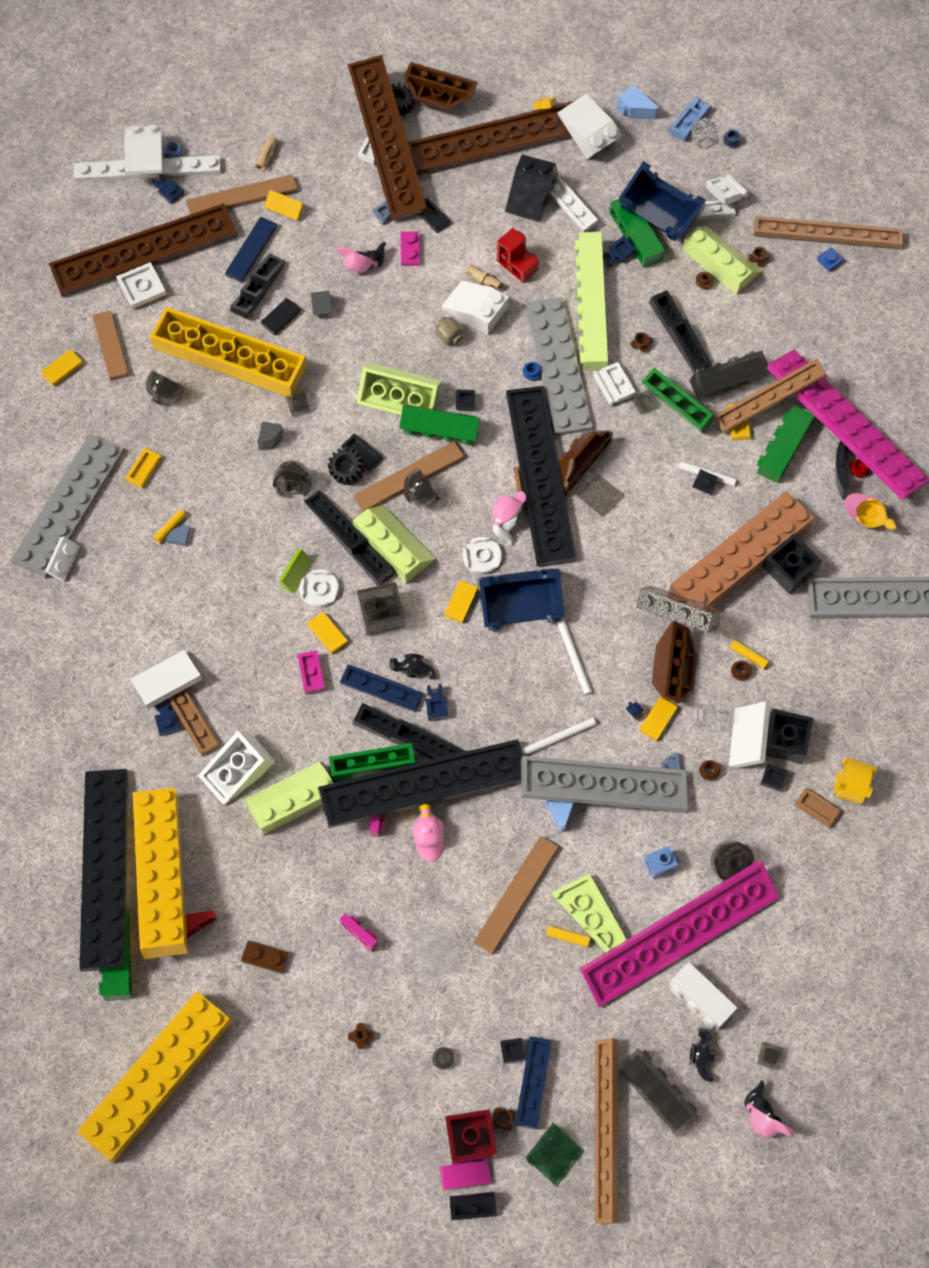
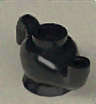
(413, 666)
(702, 1054)

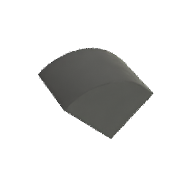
(321, 302)
(269, 435)

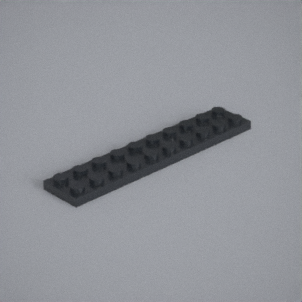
(540, 476)
(421, 783)
(104, 871)

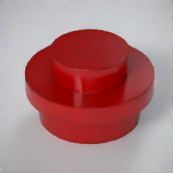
(858, 468)

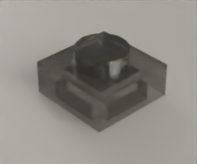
(297, 403)
(770, 1056)

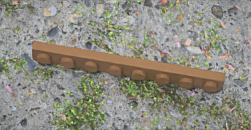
(828, 232)
(606, 1131)

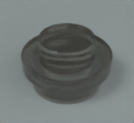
(443, 1058)

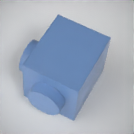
(661, 862)

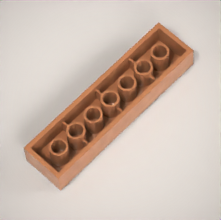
(743, 552)

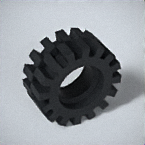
(404, 93)
(354, 474)

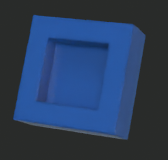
(830, 259)

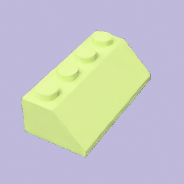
(720, 258)
(392, 388)
(393, 542)
(288, 798)

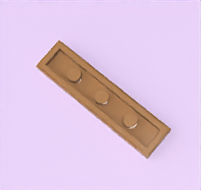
(110, 345)
(194, 722)

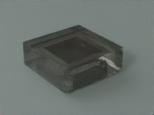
(644, 402)

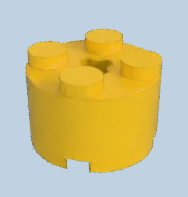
(854, 781)

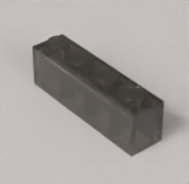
(730, 375)
(679, 609)
(658, 1092)

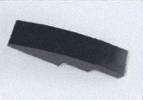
(259, 283)

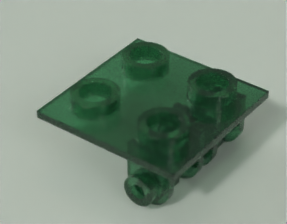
(554, 1154)

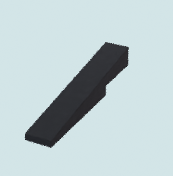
(680, 331)
(350, 538)
(403, 733)

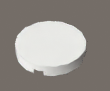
(482, 555)
(317, 594)

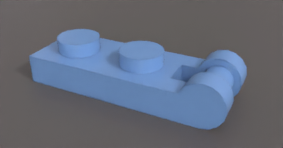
(690, 116)

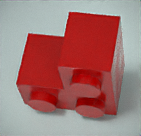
(515, 257)

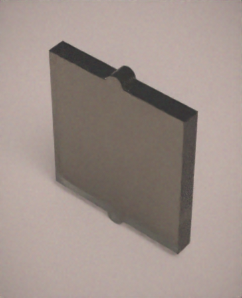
(600, 495)

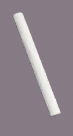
(574, 657)
(558, 736)

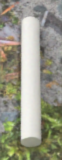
(694, 469)

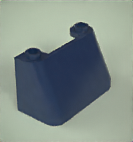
(661, 203)
(521, 597)

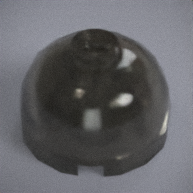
(163, 389)
(291, 476)
(419, 489)
(730, 858)

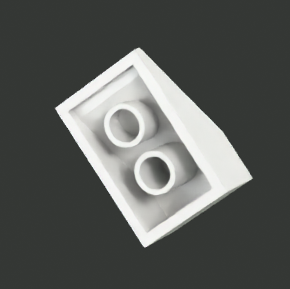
(589, 125)
(144, 149)
(477, 305)
(236, 767)

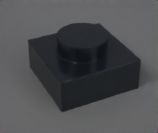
(465, 399)
(705, 482)
(773, 777)
(512, 1050)

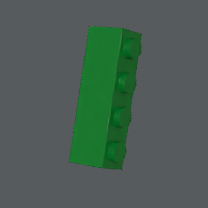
(639, 234)
(678, 400)
(440, 423)
(785, 444)
(370, 761)
(118, 983)

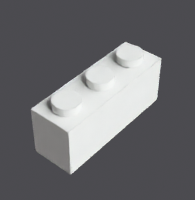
(702, 996)

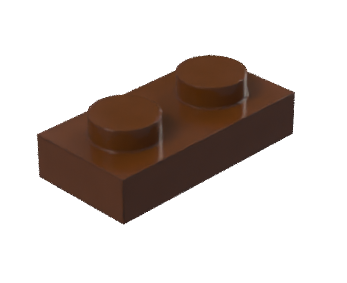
(264, 957)

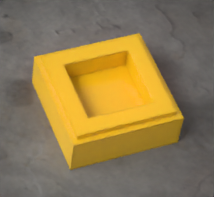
(545, 103)

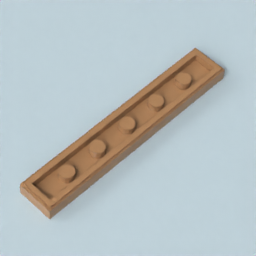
(243, 195)
(770, 396)
(394, 483)
(515, 895)

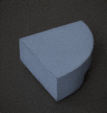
(382, 213)
(179, 535)
(672, 762)

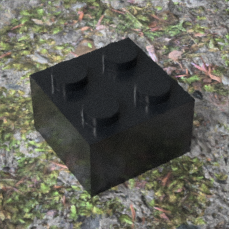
(791, 563)
(788, 736)

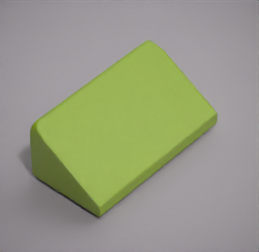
(295, 571)

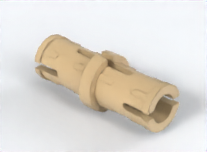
(266, 153)
(483, 277)

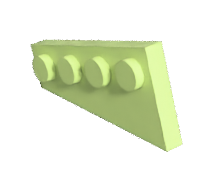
(590, 911)

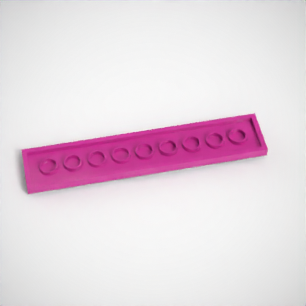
(854, 430)
(678, 933)

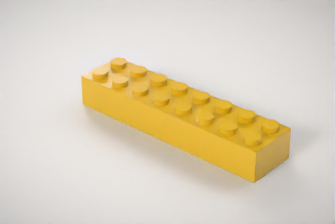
(228, 352)
(159, 873)
(154, 1077)

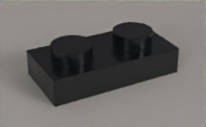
(472, 1206)

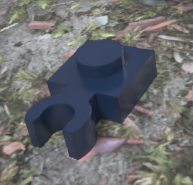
(168, 190)
(619, 250)
(436, 705)
(166, 720)

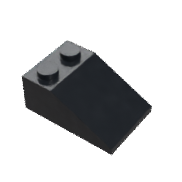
(531, 187)

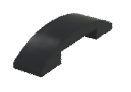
(841, 478)

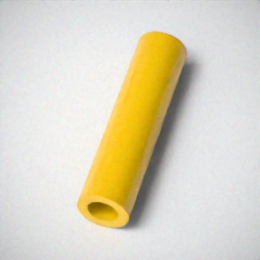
(169, 526)
(749, 654)
(568, 936)

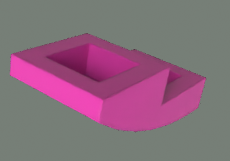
(465, 1175)

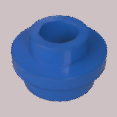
(532, 366)

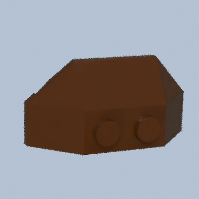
(438, 87)
(581, 456)
(675, 663)

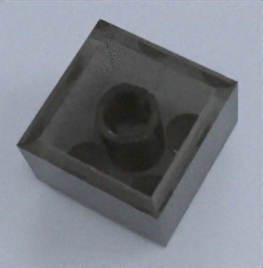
(381, 609)

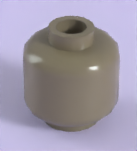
(449, 330)

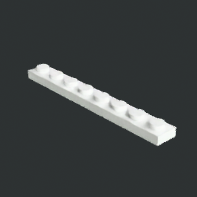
(171, 167)

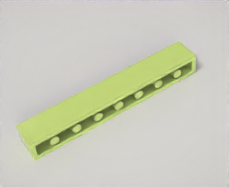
(592, 301)

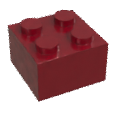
(471, 1137)

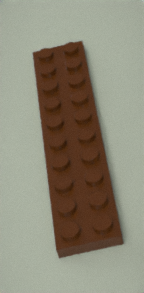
(387, 138)
(488, 139)
(141, 248)

